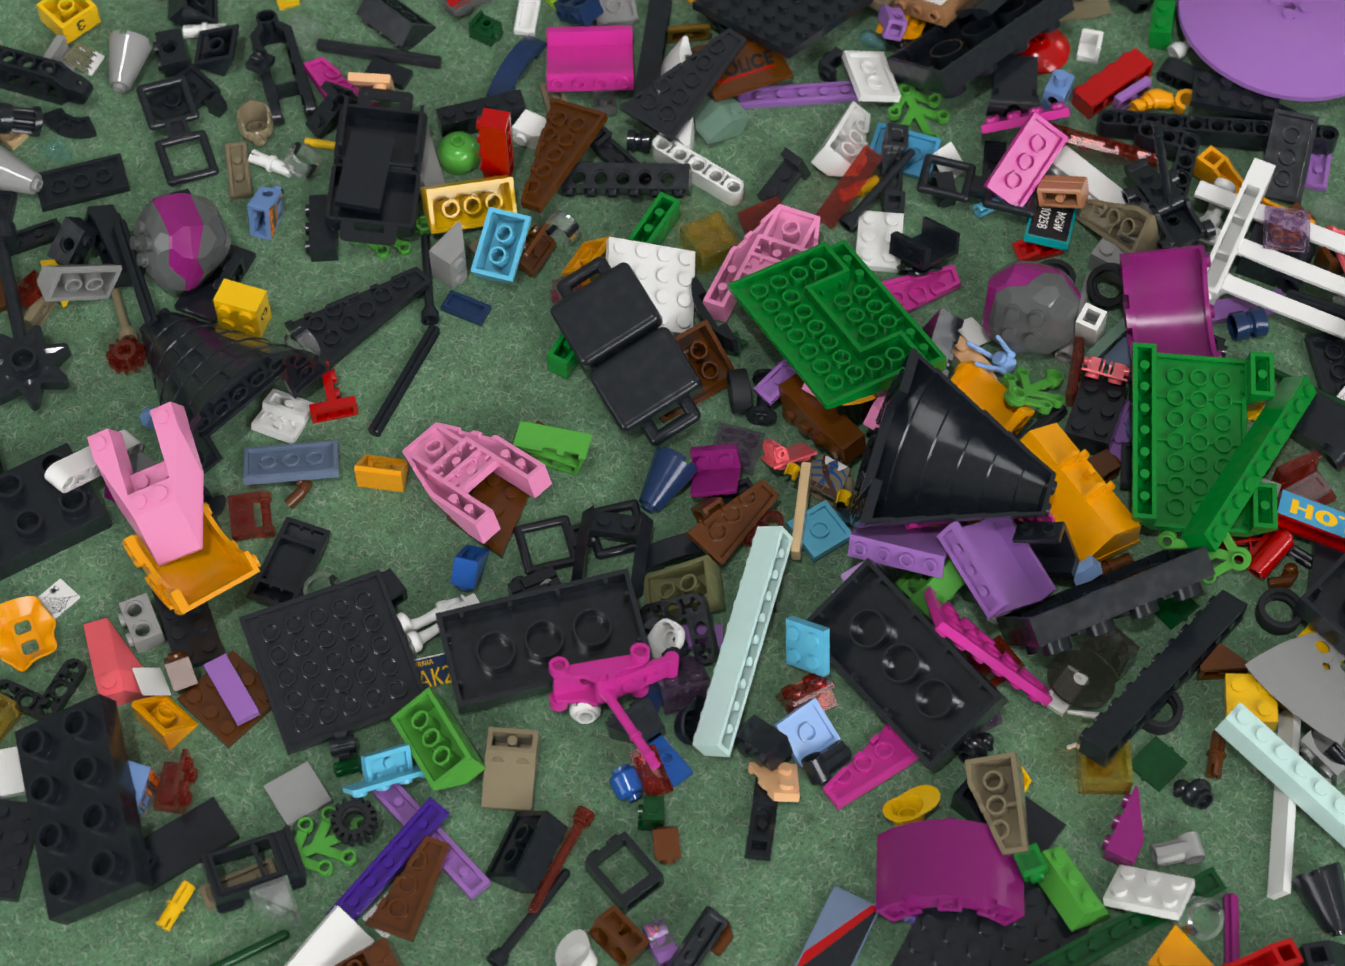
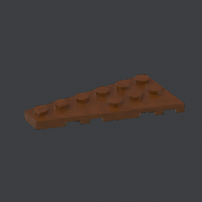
(560, 146)

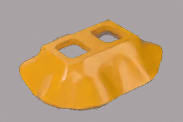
(42, 631)

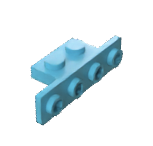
(384, 769)

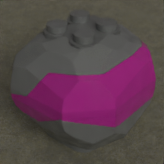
(180, 240)
(1031, 307)

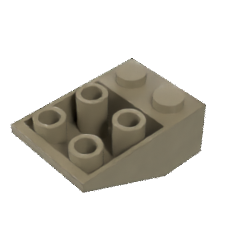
(510, 769)

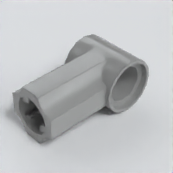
(1184, 848)

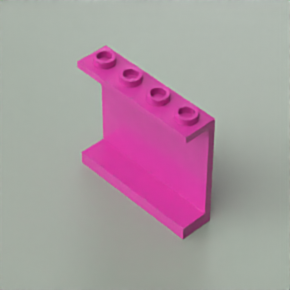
(589, 58)

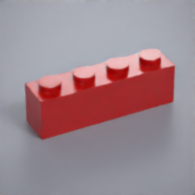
(1116, 77)
(495, 143)

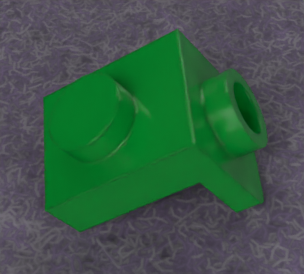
(1032, 864)

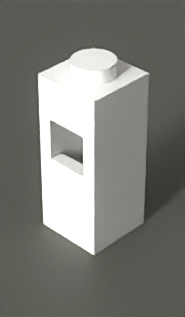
(1088, 329)

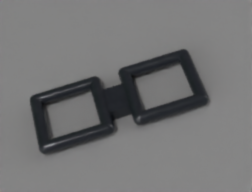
(177, 130)
(972, 187)
(571, 535)

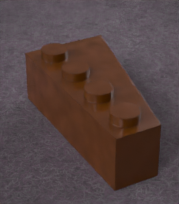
(824, 426)

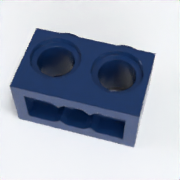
(578, 11)

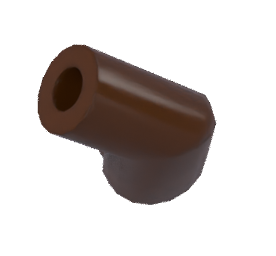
(299, 493)
(1287, 577)
(723, 940)

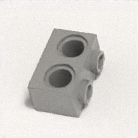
(144, 622)

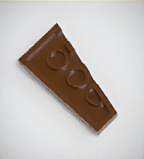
(730, 524)
(411, 892)

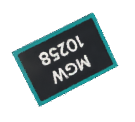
(1051, 227)

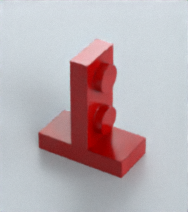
(335, 406)

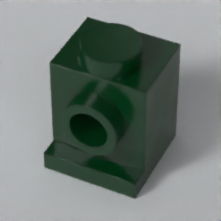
(485, 29)
(651, 813)

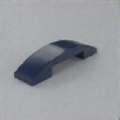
(515, 65)

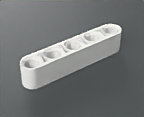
(704, 172)
(81, 467)

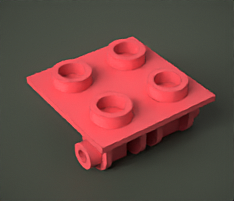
(1092, 369)
(779, 456)

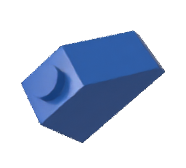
(469, 567)

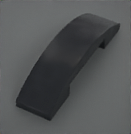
(893, 146)
(612, 152)
(722, 331)
(671, 550)
(761, 825)

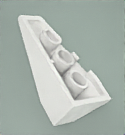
(843, 142)

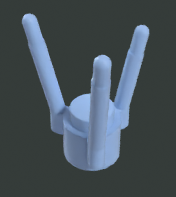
(1003, 361)

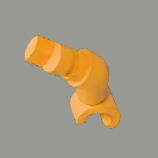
(1162, 99)

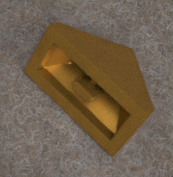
(694, 31)

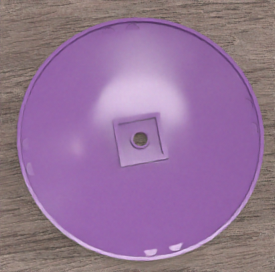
(1271, 45)

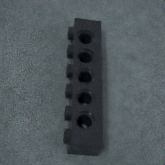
(635, 172)

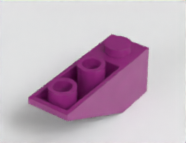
(1128, 833)

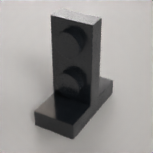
(328, 111)
(785, 176)

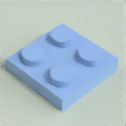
(807, 730)

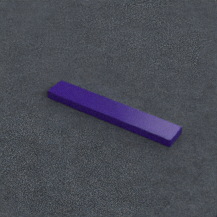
(391, 859)

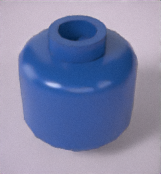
(626, 783)

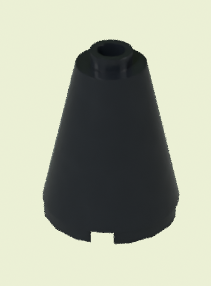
(1325, 896)

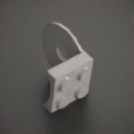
(1313, 753)

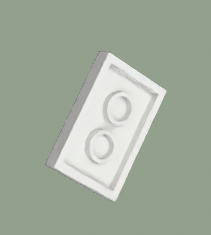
(871, 76)
(874, 239)
(1149, 892)

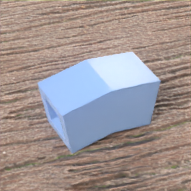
(1087, 570)

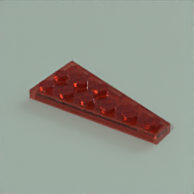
(1089, 141)

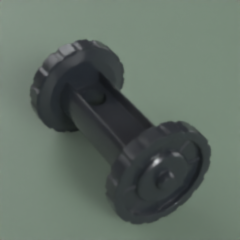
(762, 412)

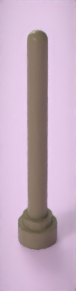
(126, 329)

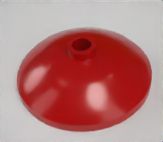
(1051, 50)

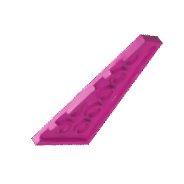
(982, 648)

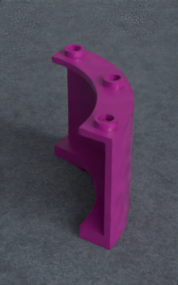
(1168, 300)
(946, 867)

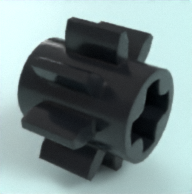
(342, 745)

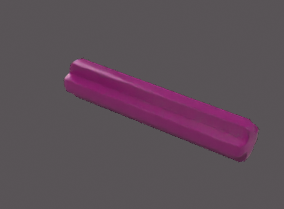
(1231, 928)

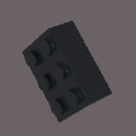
(1096, 415)

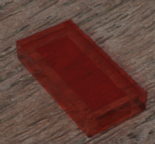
(29, 289)

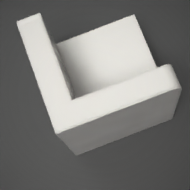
(1089, 46)

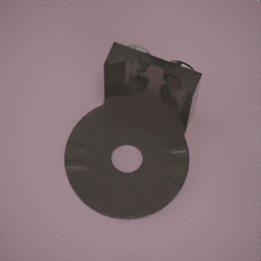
(1102, 660)

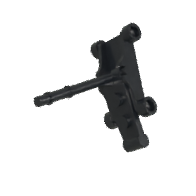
(1163, 198)

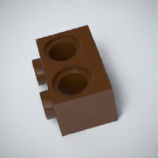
(618, 937)

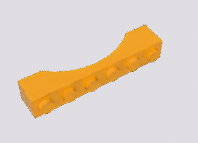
(1213, 165)

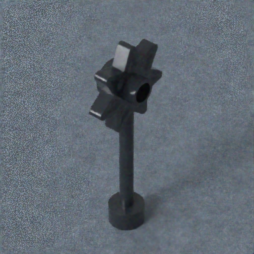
(25, 360)

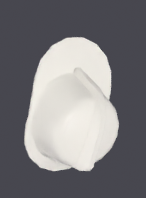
(575, 950)

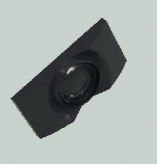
(289, 562)

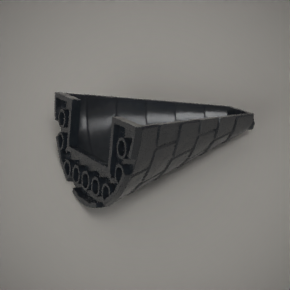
(219, 372)
(943, 459)

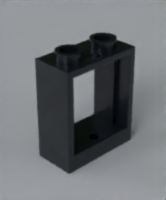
(639, 891)

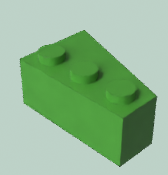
(553, 446)

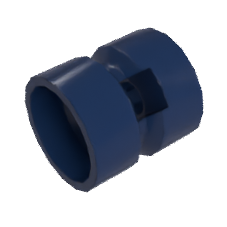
(1243, 325)

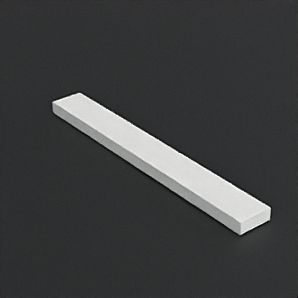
(1283, 818)

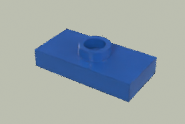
(674, 765)

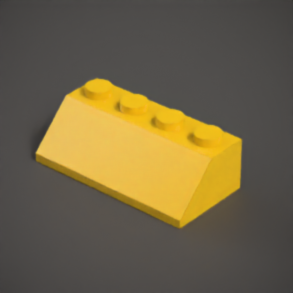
(466, 202)

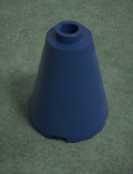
(665, 478)

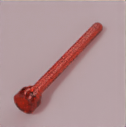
(581, 818)

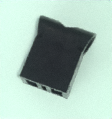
(1014, 85)
(1269, 276)
(1323, 429)

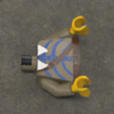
(828, 482)

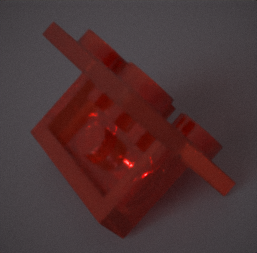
(810, 687)

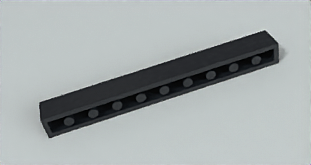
(1162, 678)

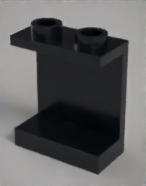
(928, 248)
(1051, 546)

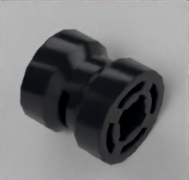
(638, 140)

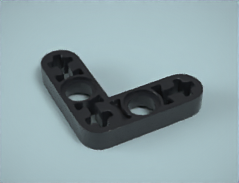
(693, 616)
(42, 702)

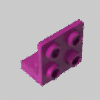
(717, 470)

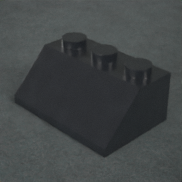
(193, 12)
(395, 22)
(526, 851)

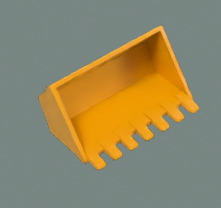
(1082, 499)

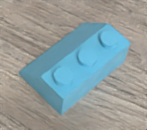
(500, 245)

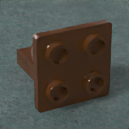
(536, 249)

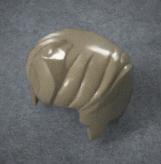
(255, 122)

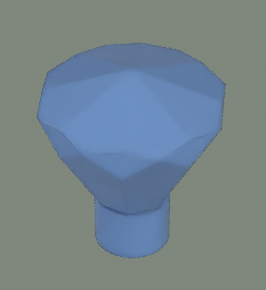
(146, 418)

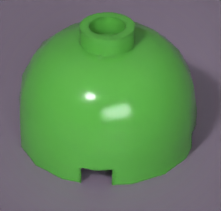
(458, 153)

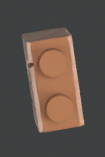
(1063, 191)

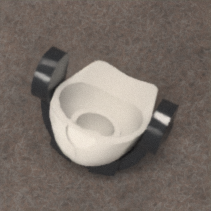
(665, 636)

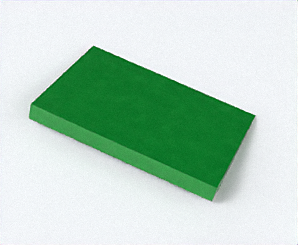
(834, 322)

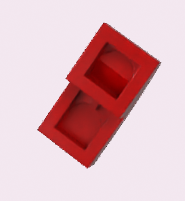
(1033, 252)

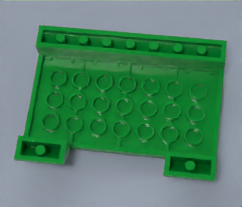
(1187, 428)

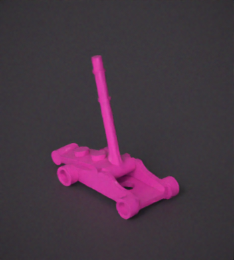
(611, 679)

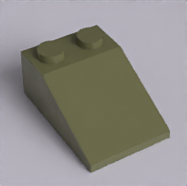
(694, 576)

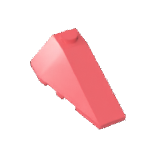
(112, 663)

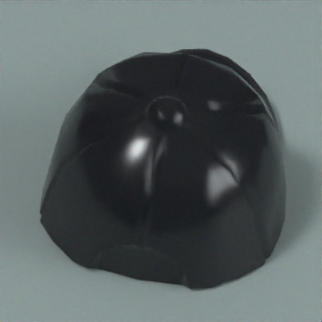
(688, 719)

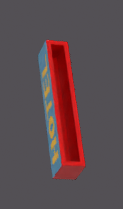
(1311, 520)

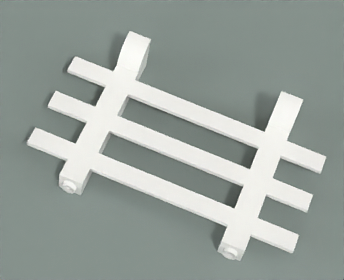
(1231, 242)

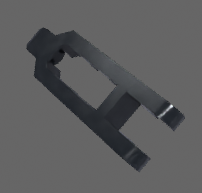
(266, 34)
(59, 78)

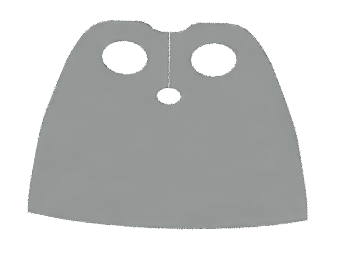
(1302, 684)

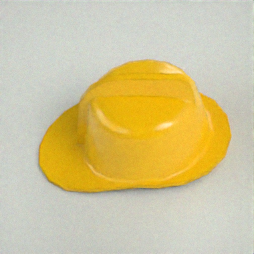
(911, 805)

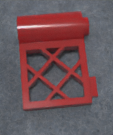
(1266, 553)

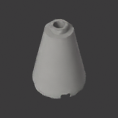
(126, 58)
(17, 175)

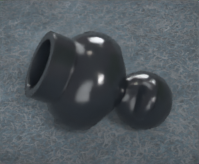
(977, 747)
(1194, 794)

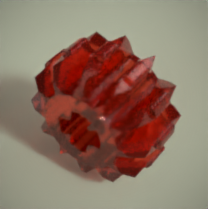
(126, 355)

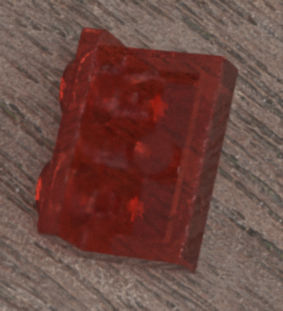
(653, 781)

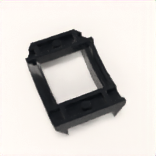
(619, 527)

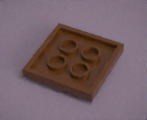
(209, 709)

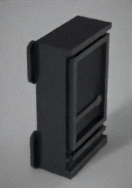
(286, 857)

